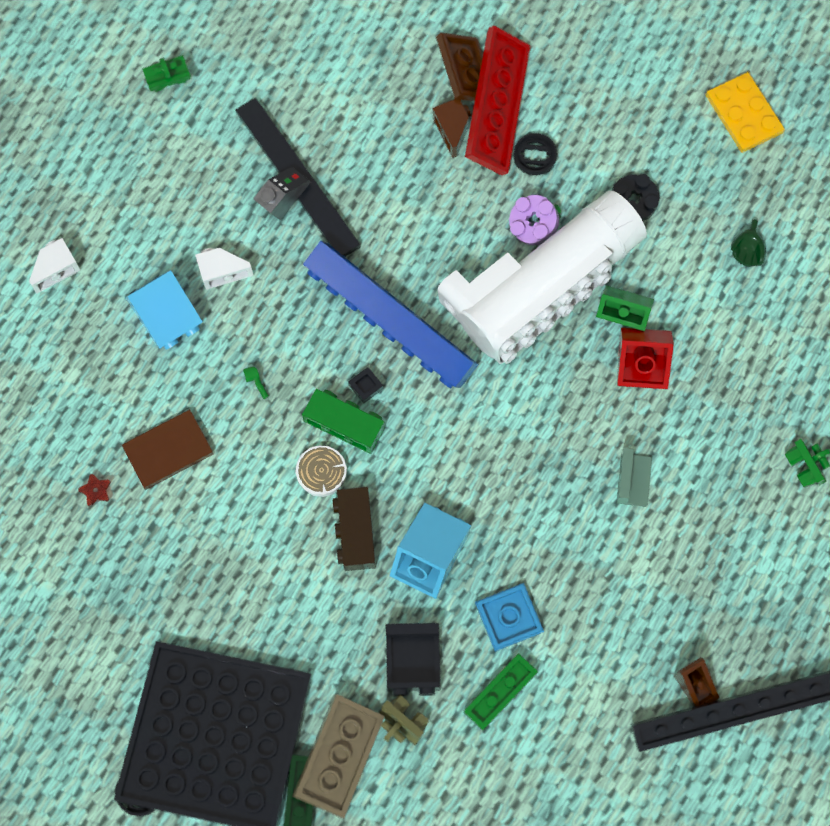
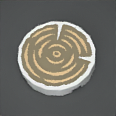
(321, 471)

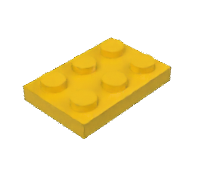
(745, 112)

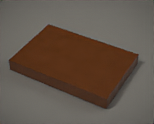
(462, 63)
(167, 449)

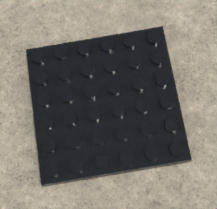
(213, 737)

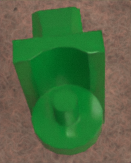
(166, 73)
(812, 474)

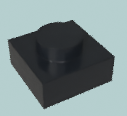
(365, 385)

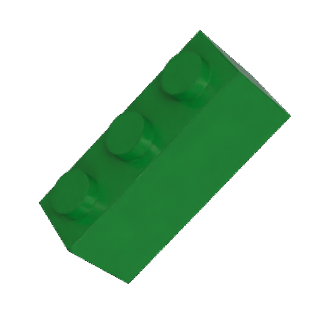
(344, 420)

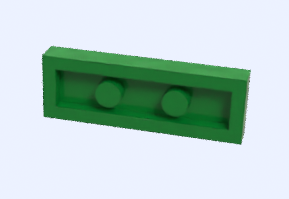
(500, 692)

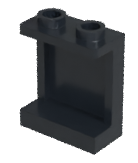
(413, 658)

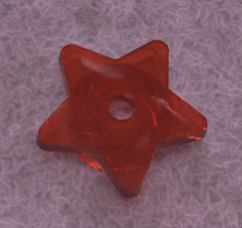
(100, 495)

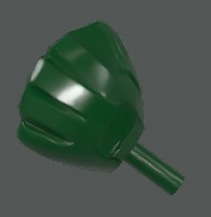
(749, 247)

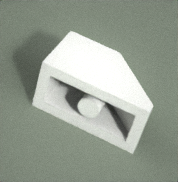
(52, 265)
(221, 267)

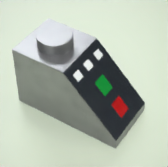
(281, 192)

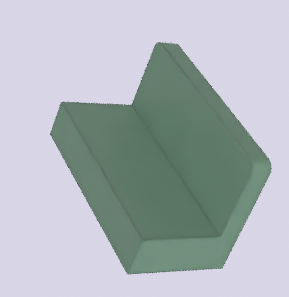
(634, 479)

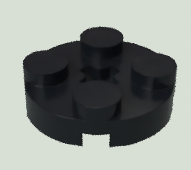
(641, 186)

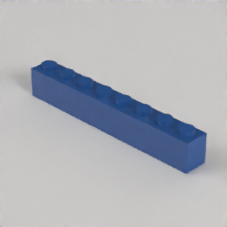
(390, 314)

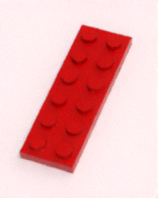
(497, 100)

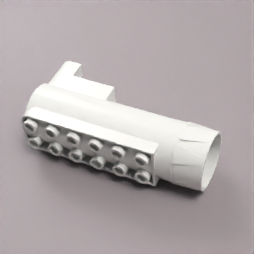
(520, 300)

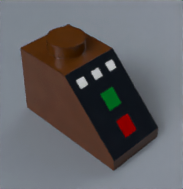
(452, 124)

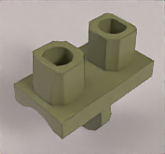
(399, 725)

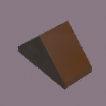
(697, 683)

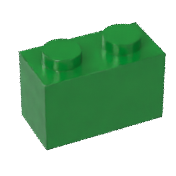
(625, 308)

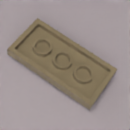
(338, 756)

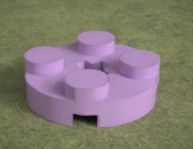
(524, 209)

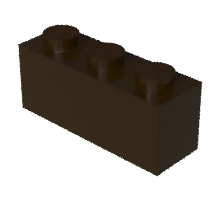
(354, 529)

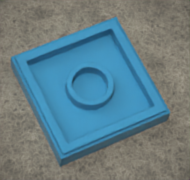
(509, 617)

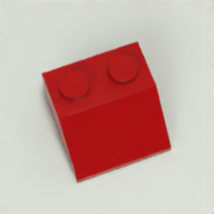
(644, 358)

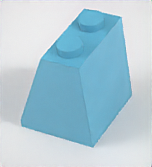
(164, 310)
(429, 550)

